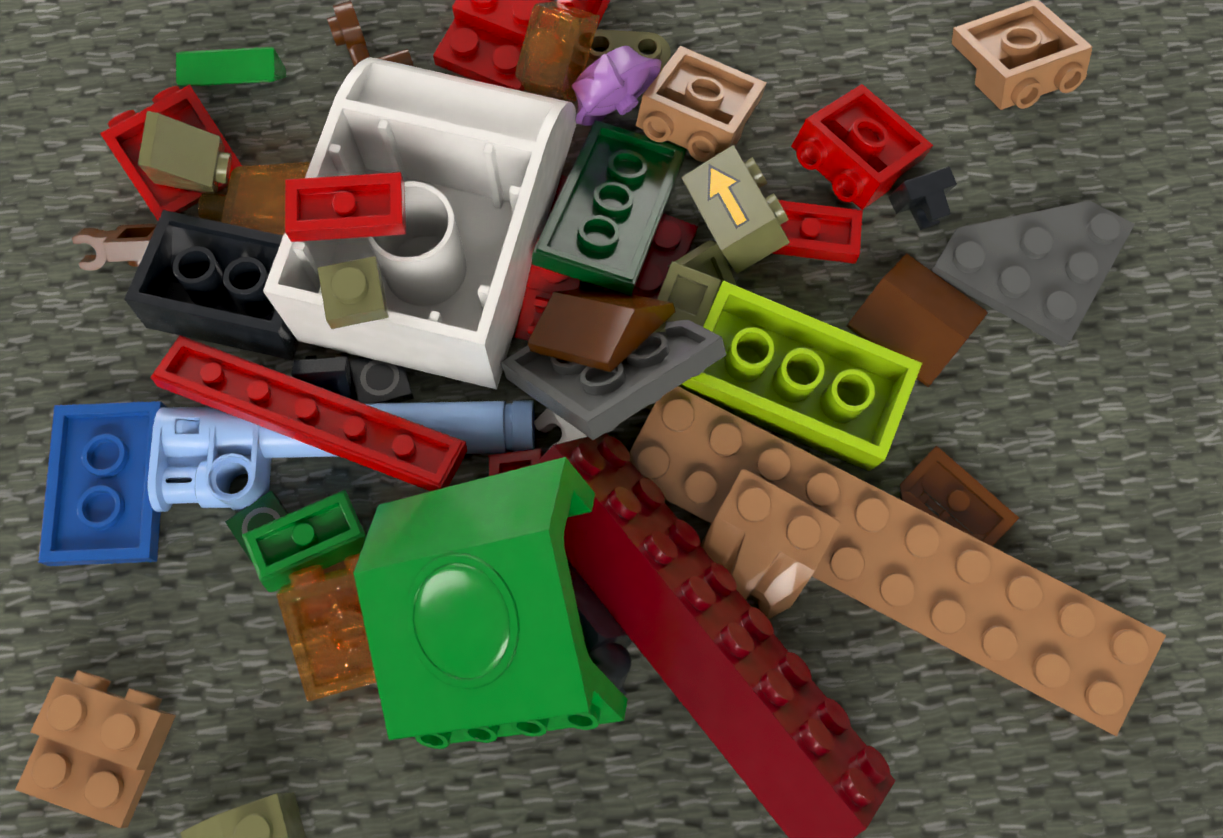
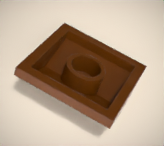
(917, 317)
(596, 326)

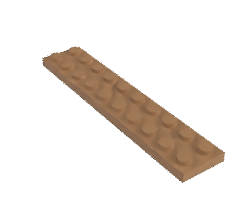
(913, 564)

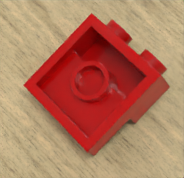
(486, 40)
(125, 141)
(859, 146)

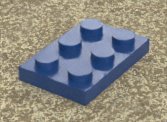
(99, 486)

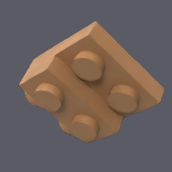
(1023, 54)
(698, 104)
(95, 748)

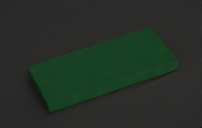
(610, 208)

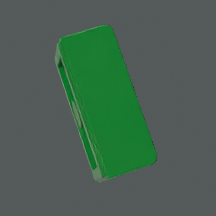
(228, 66)
(307, 537)

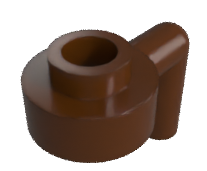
(347, 31)

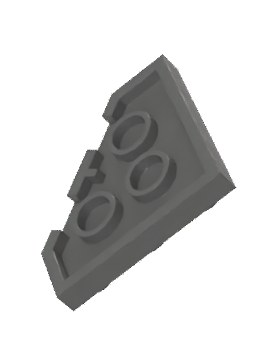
(1037, 264)
(600, 399)

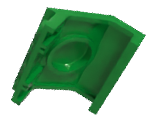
(480, 611)

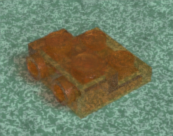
(326, 630)

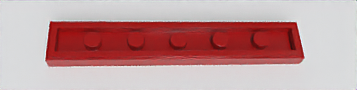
(311, 414)

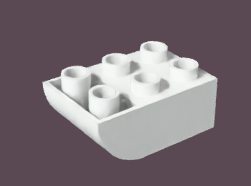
(476, 198)

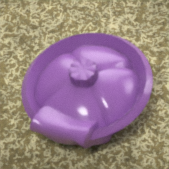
(613, 84)

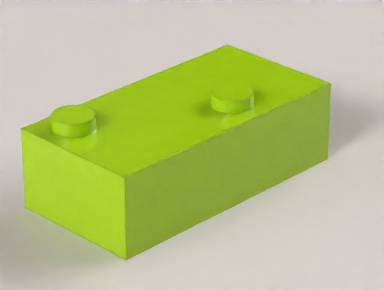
(805, 378)

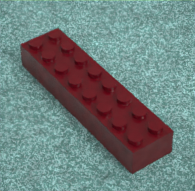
(719, 652)

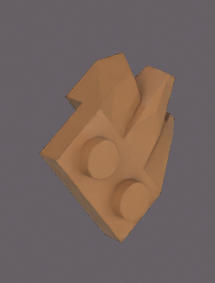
(768, 541)

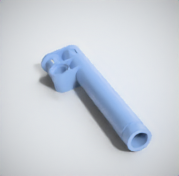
(204, 449)

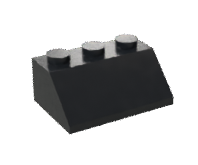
(209, 285)

